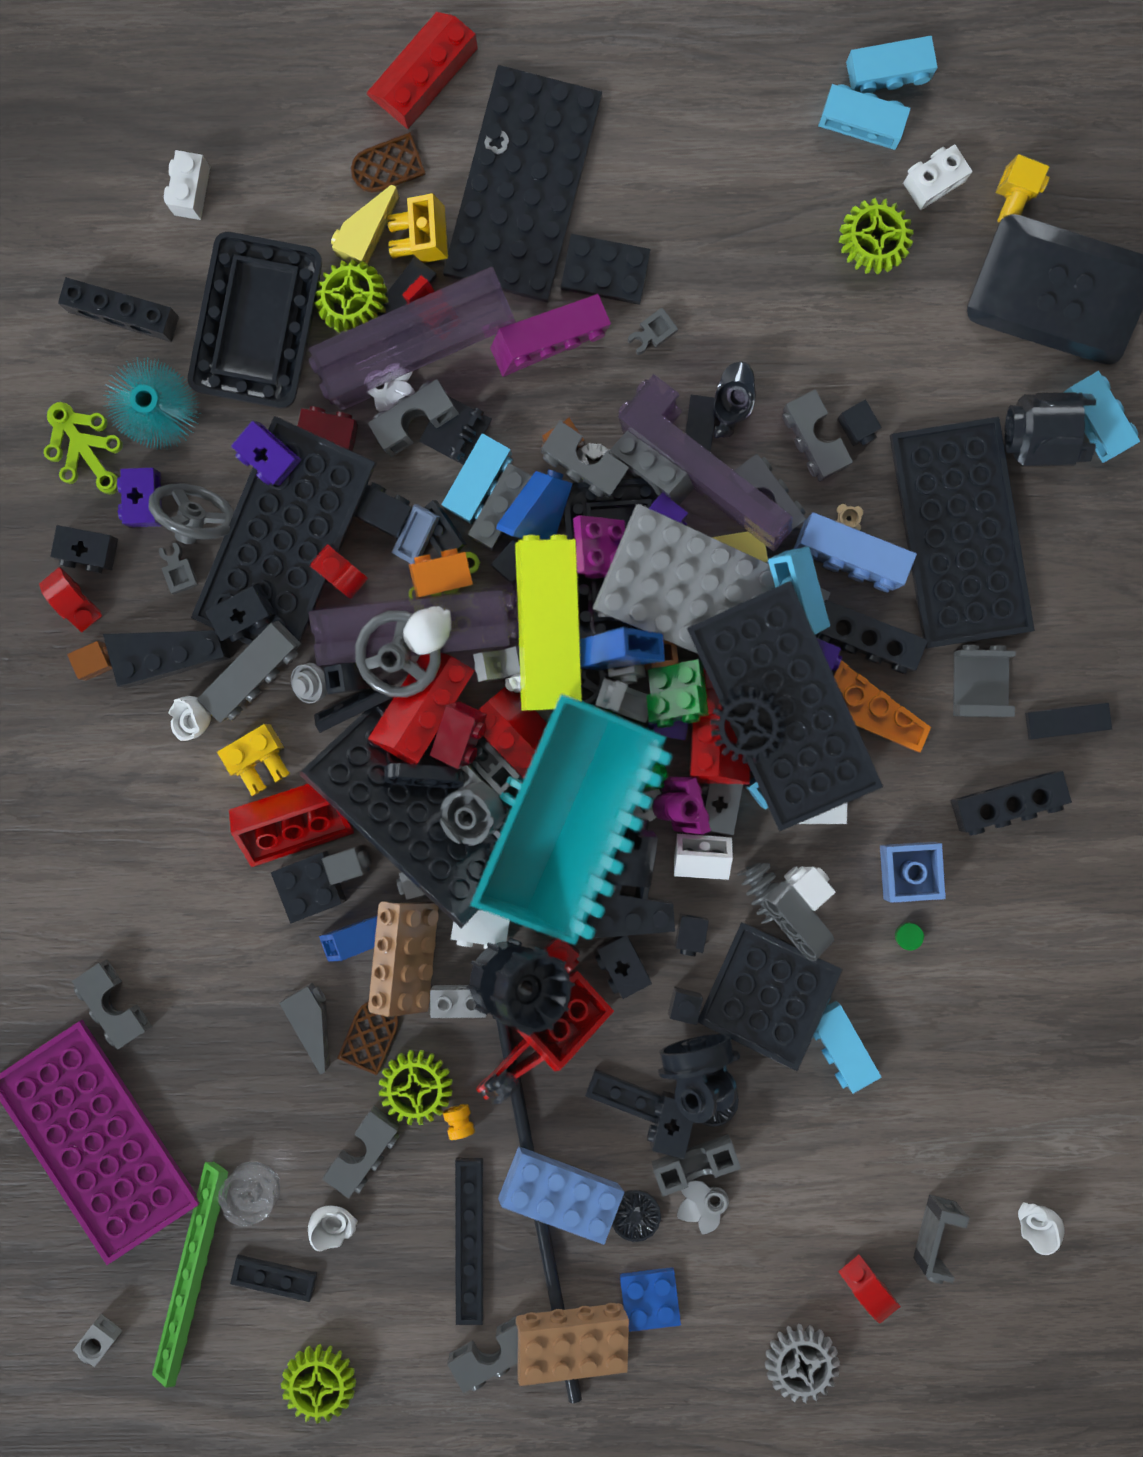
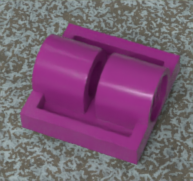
(596, 544)
(682, 805)

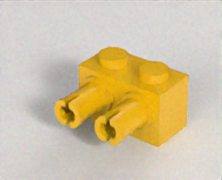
(1020, 183)
(426, 229)
(249, 750)

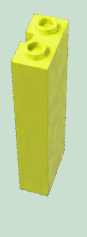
(547, 621)

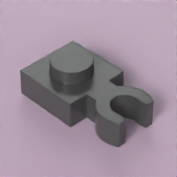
(655, 329)
(179, 572)

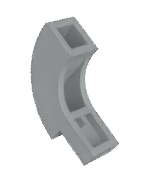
(623, 700)

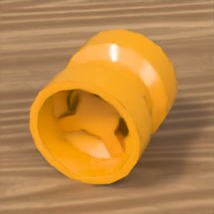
(459, 1122)

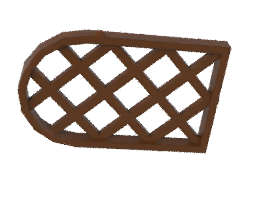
(374, 149)
(365, 1046)

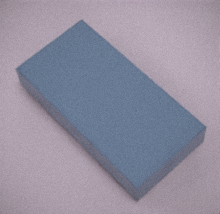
(415, 533)

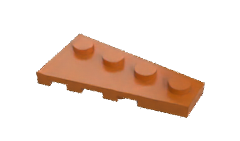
(879, 713)

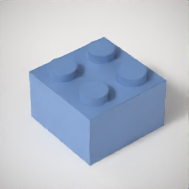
(912, 872)

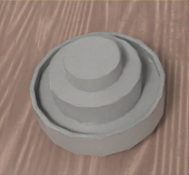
(309, 682)

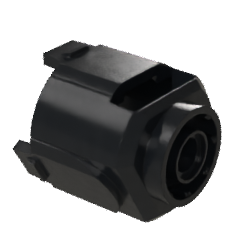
(1049, 429)
(637, 864)

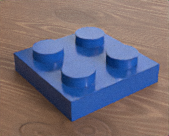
(650, 1299)

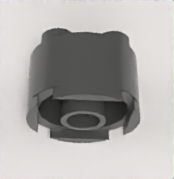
(472, 813)

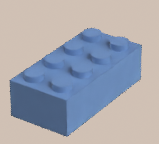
(855, 553)
(561, 1195)

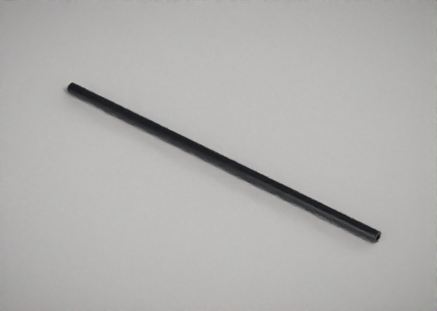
(542, 1228)

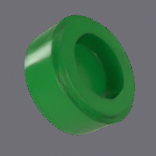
(909, 936)

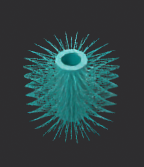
(152, 404)

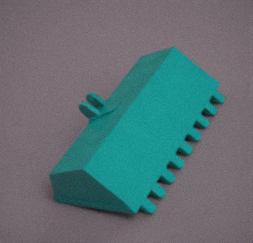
(570, 820)

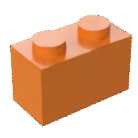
(440, 573)

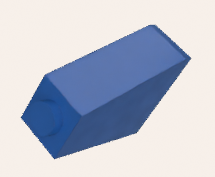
(537, 507)
(621, 649)
(349, 940)

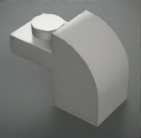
(497, 664)

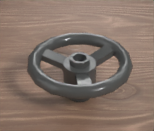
(190, 515)
(389, 662)

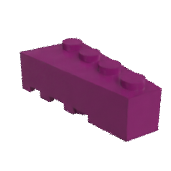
(549, 334)

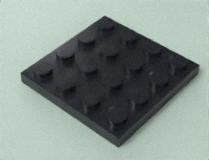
(769, 996)

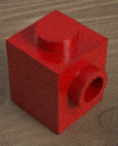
(563, 951)

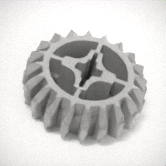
(813, 1358)

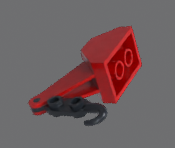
(554, 1046)

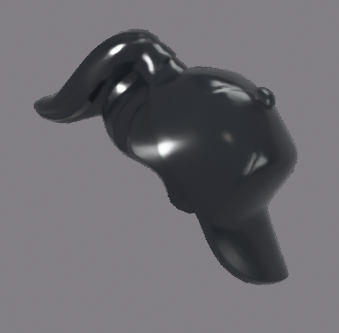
(734, 397)

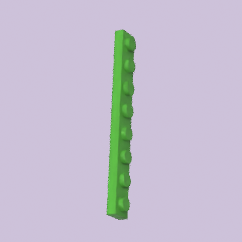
(189, 1276)

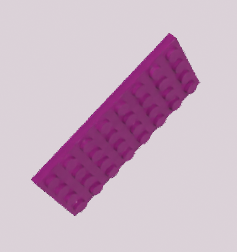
(95, 1142)

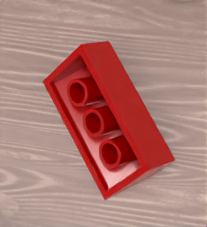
(424, 68)
(414, 720)
(513, 730)
(707, 760)
(286, 824)

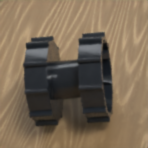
(542, 992)

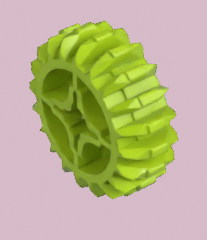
(897, 232)
(342, 285)
(404, 1090)
(297, 1387)

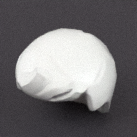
(427, 630)
(189, 718)
(330, 1227)
(1041, 1228)

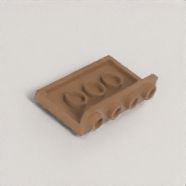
(403, 958)
(572, 1343)

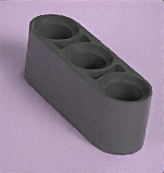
(798, 921)

